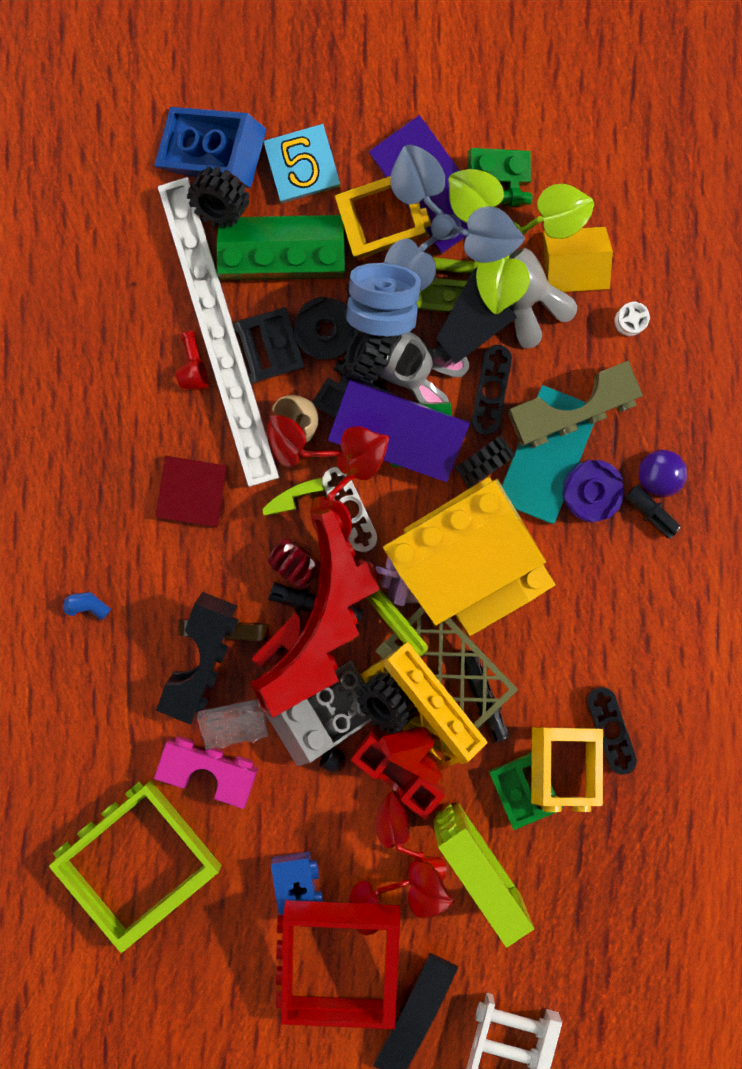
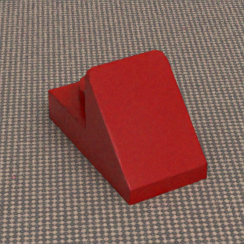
(285, 636)
(411, 752)

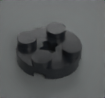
(308, 322)

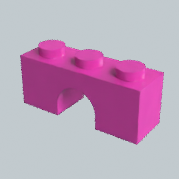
(233, 776)

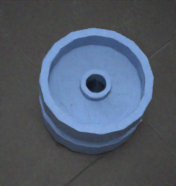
(383, 299)

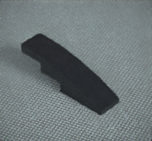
(416, 1013)

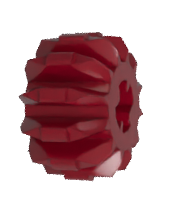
(294, 563)

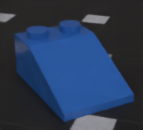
(211, 139)

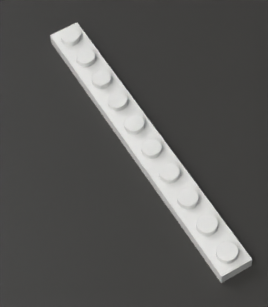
(218, 333)

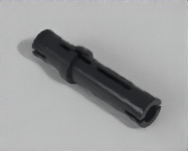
(299, 599)
(495, 723)

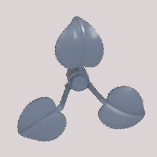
(489, 233)

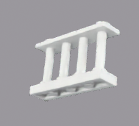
(546, 1030)

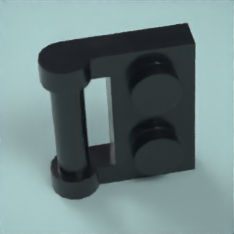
(279, 344)

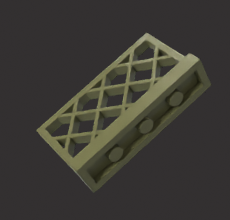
(391, 646)

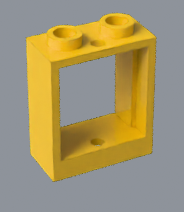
(353, 227)
(542, 768)

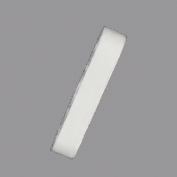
(362, 512)

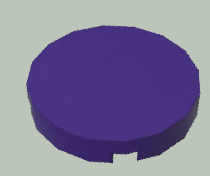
(593, 490)

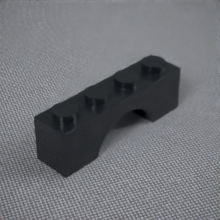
(208, 626)

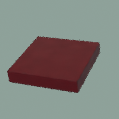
(191, 491)

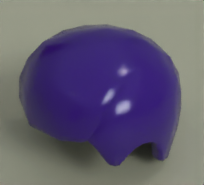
(663, 473)

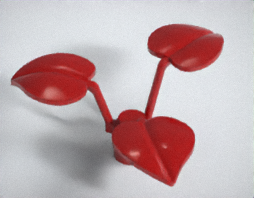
(359, 458)
(427, 892)

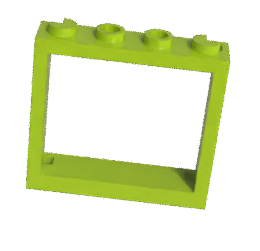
(481, 874)
(92, 903)

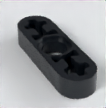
(487, 365)
(627, 748)

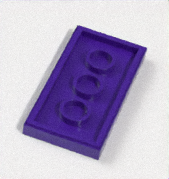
(419, 135)
(417, 434)

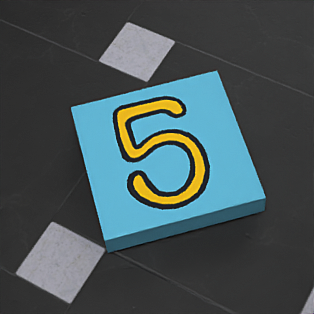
(302, 163)

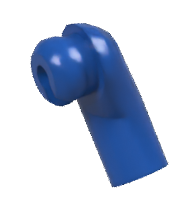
(85, 602)

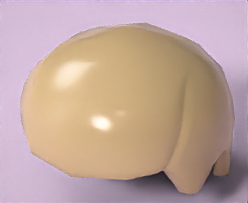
(300, 411)

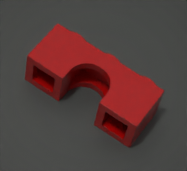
(413, 790)

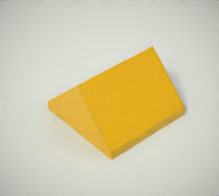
(579, 261)

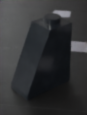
(469, 324)

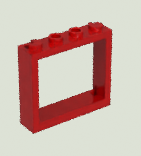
(337, 1011)

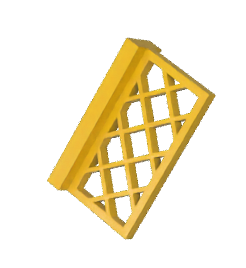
(437, 708)

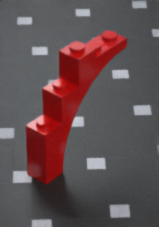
(332, 622)

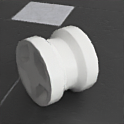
(637, 316)

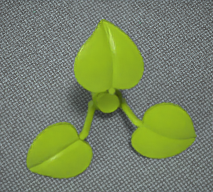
(563, 214)

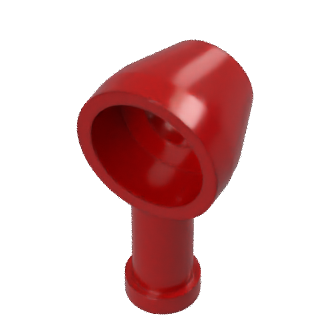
(193, 373)

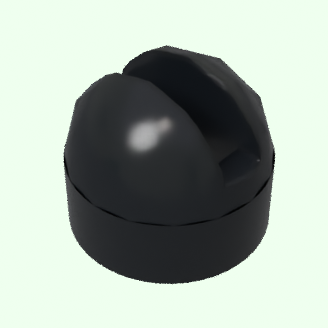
(333, 760)

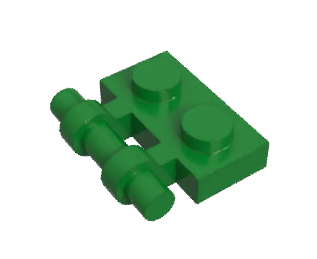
(508, 167)

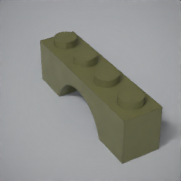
(611, 389)

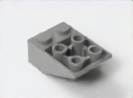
(323, 718)

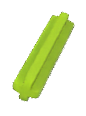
(397, 622)

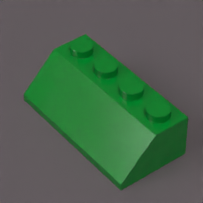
(282, 248)

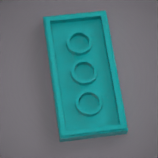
(538, 473)

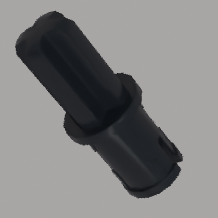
(652, 511)

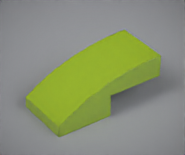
(286, 502)

